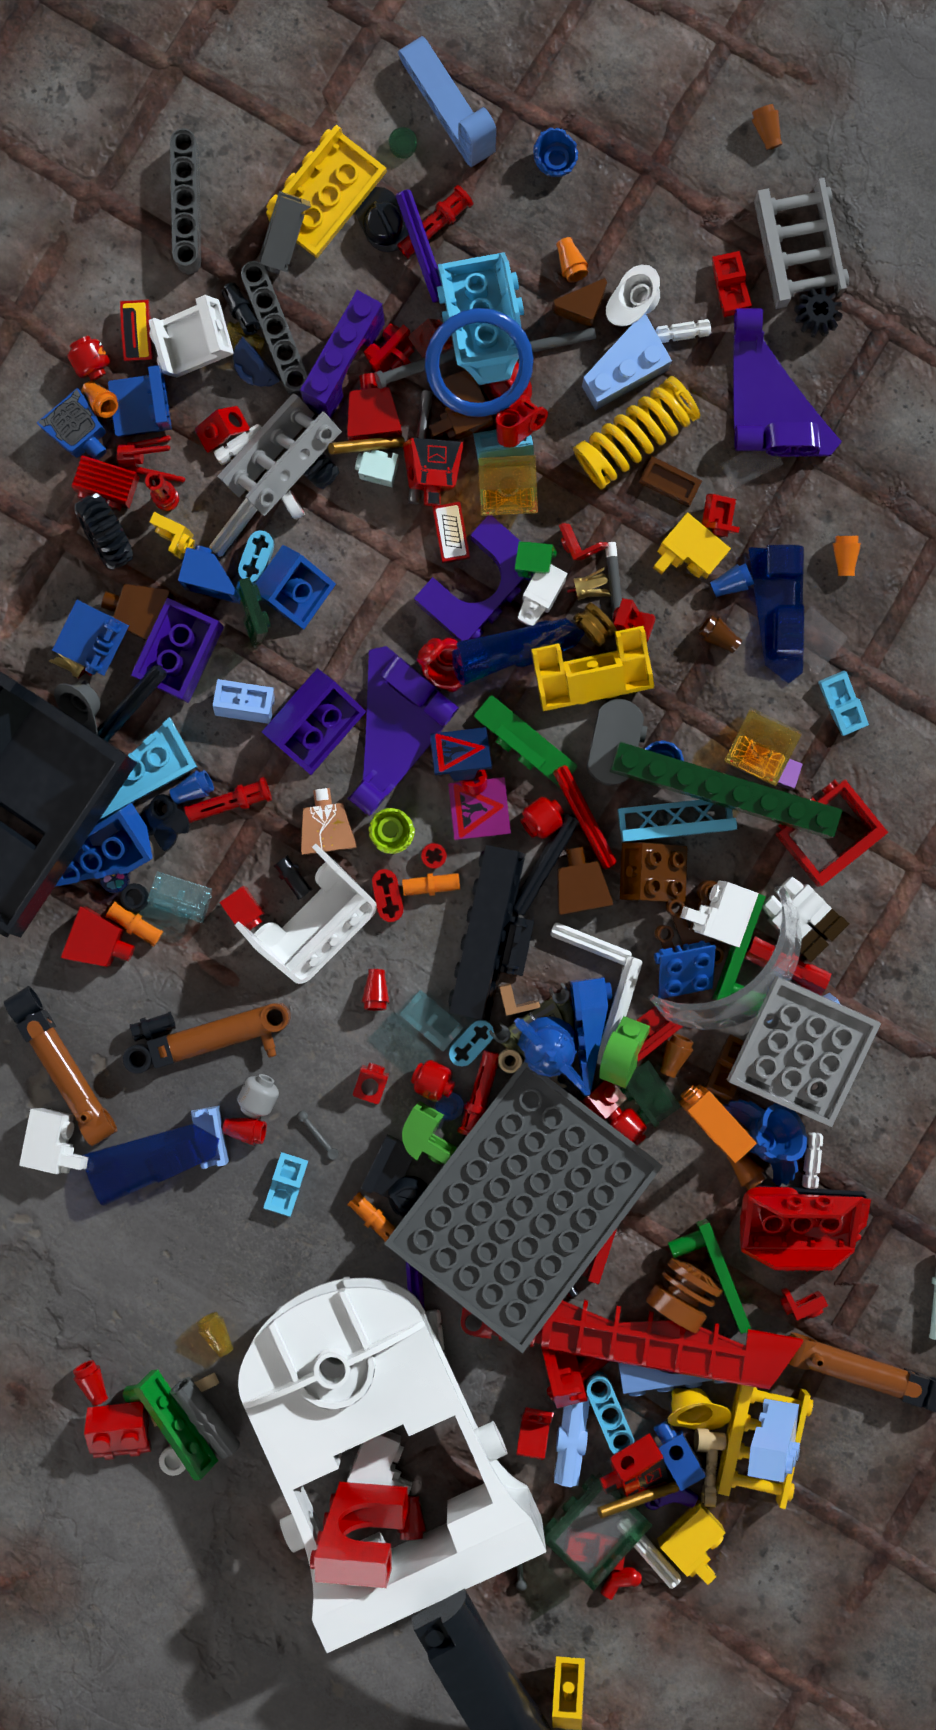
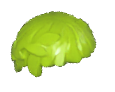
(391, 830)

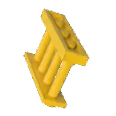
(735, 1449)

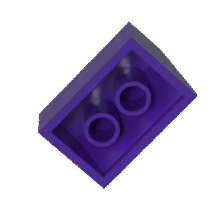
(182, 646)
(314, 721)

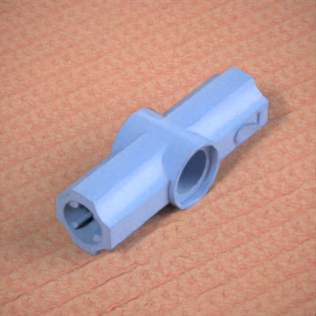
(571, 1444)

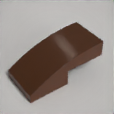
(717, 1081)

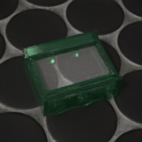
(590, 1543)

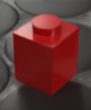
(243, 908)

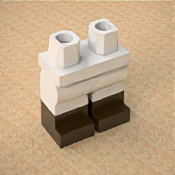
(811, 910)

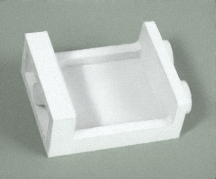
(191, 338)

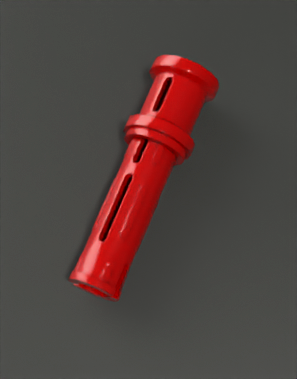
(447, 215)
(159, 488)
(244, 800)
(478, 1101)

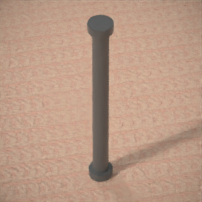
(383, 379)

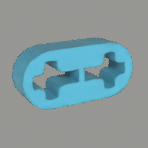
(250, 554)
(465, 1038)

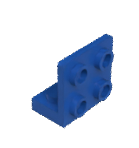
(141, 404)

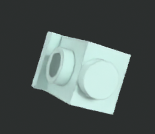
(377, 467)

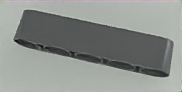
(185, 188)
(274, 316)

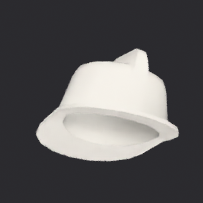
(635, 296)

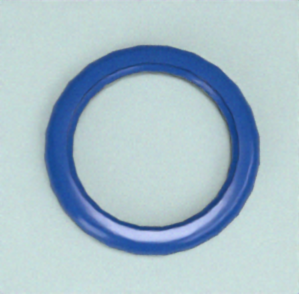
(464, 318)

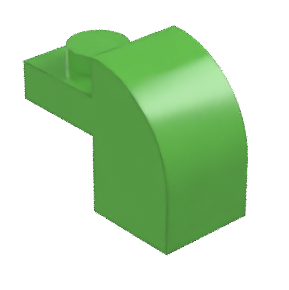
(622, 1052)
(419, 1135)

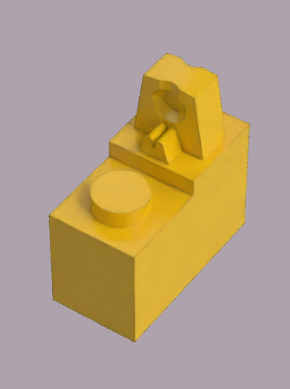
(694, 545)
(689, 1540)
(568, 1693)

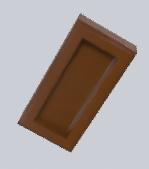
(670, 481)

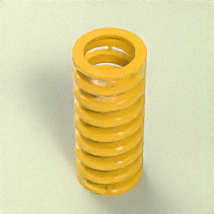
(591, 455)

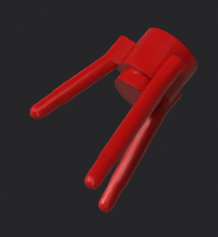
(133, 454)

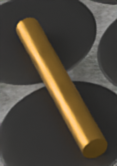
(366, 444)
(637, 1499)

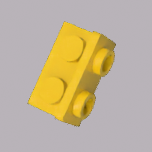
(175, 533)

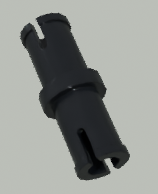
(240, 309)

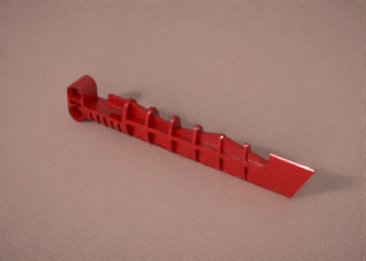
(662, 1346)

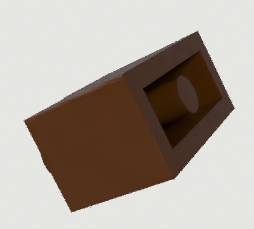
(456, 424)

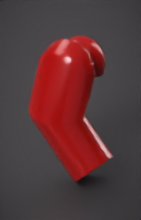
(625, 1578)

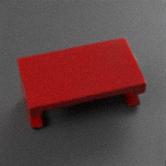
(659, 1030)
(564, 1378)

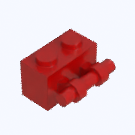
(117, 1430)

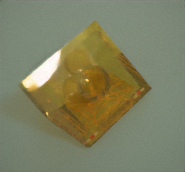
(508, 485)
(763, 746)

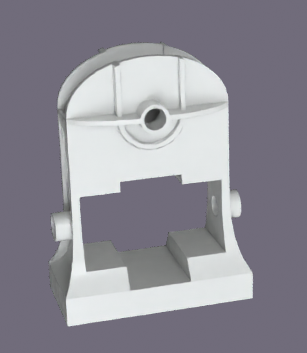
(384, 1377)

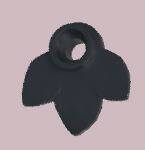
(165, 826)

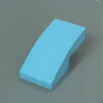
(842, 703)
(285, 1184)

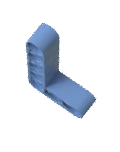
(470, 131)

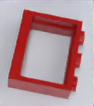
(875, 833)

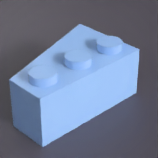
(627, 364)
(774, 1445)

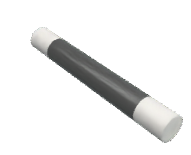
(613, 576)

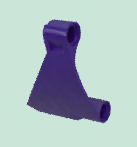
(767, 400)
(399, 722)

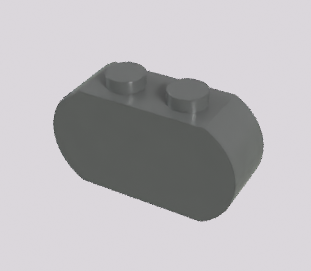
(615, 723)

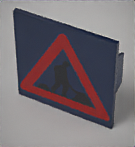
(461, 753)

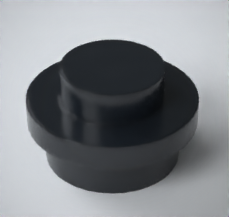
(134, 897)

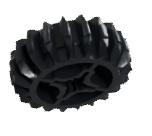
(103, 531)

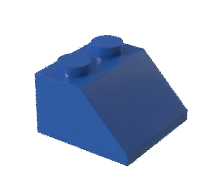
(205, 575)
(294, 586)

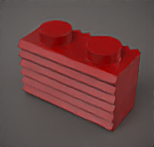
(109, 481)

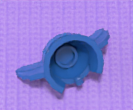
(550, 1048)
(778, 1136)

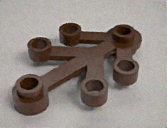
(686, 933)

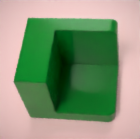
(534, 558)

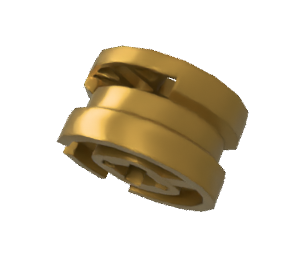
(595, 624)

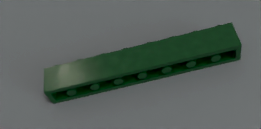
(725, 790)

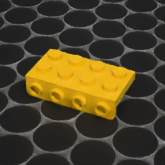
(335, 182)

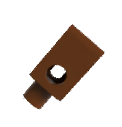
(137, 607)
(581, 884)

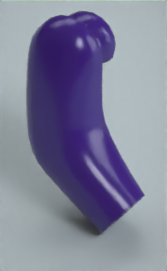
(683, 1497)

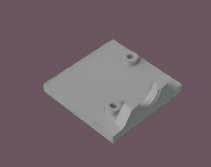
(801, 1046)

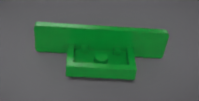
(518, 735)

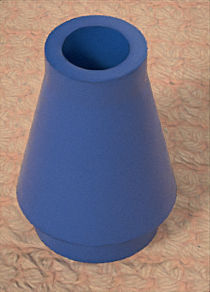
(732, 581)
(193, 787)

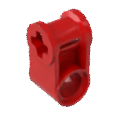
(519, 421)

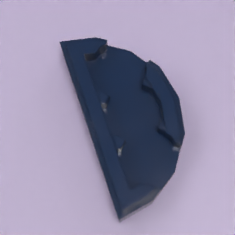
(251, 366)

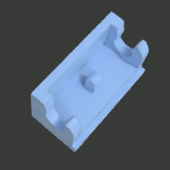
(243, 701)
(211, 1121)

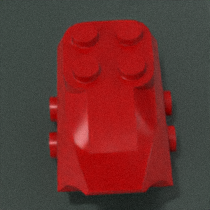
(800, 1229)

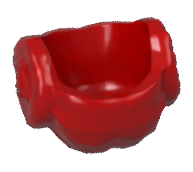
(437, 663)

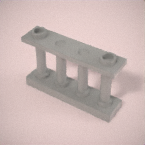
(779, 261)
(266, 446)

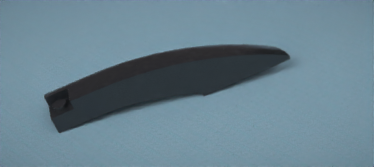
(474, 1667)

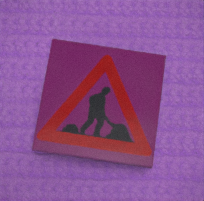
(480, 813)

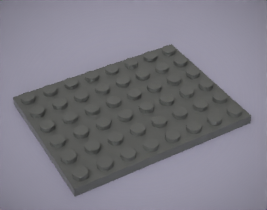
(523, 1206)

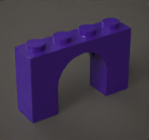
(358, 326)
(467, 619)

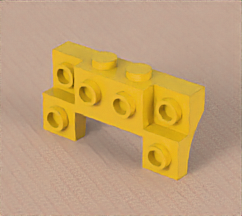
(593, 676)

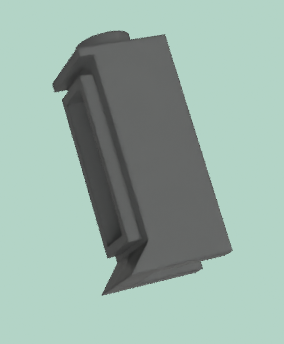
(283, 232)

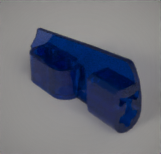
(780, 607)
(495, 652)
(148, 1160)

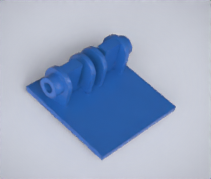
(90, 638)
(685, 970)

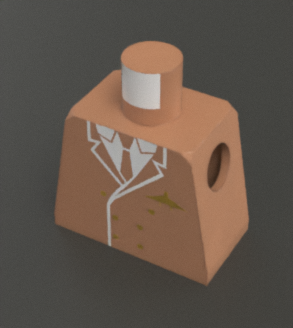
(326, 825)

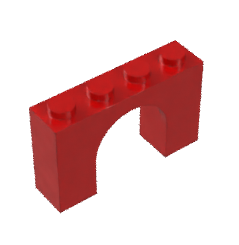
(353, 1561)

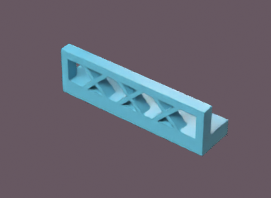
(677, 829)

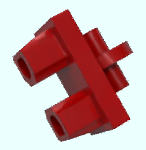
(394, 352)

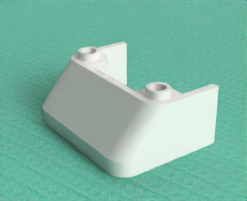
(318, 927)

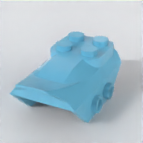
(487, 284)

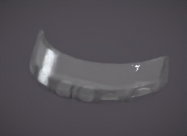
(747, 1001)

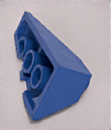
(113, 847)
(590, 1010)

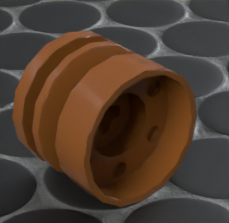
(684, 1295)

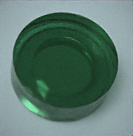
(402, 142)

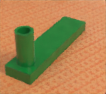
(726, 984)
(705, 1238)
(173, 1423)

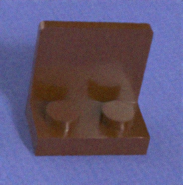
(653, 872)

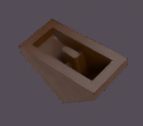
(581, 304)

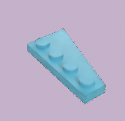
(159, 762)

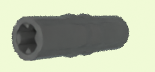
(205, 1418)

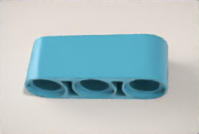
(602, 1401)

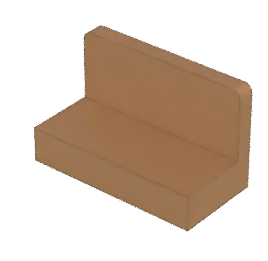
(509, 1002)

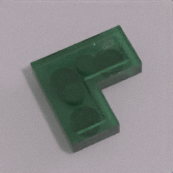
(254, 620)

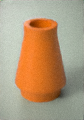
(571, 260)
(101, 400)
(846, 554)

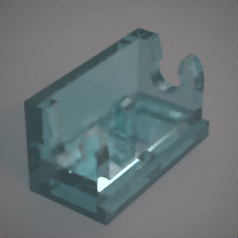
(179, 897)
(431, 1020)

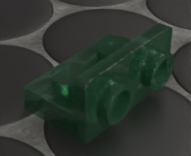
(650, 1094)

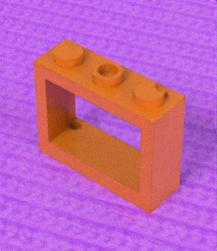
(716, 1122)

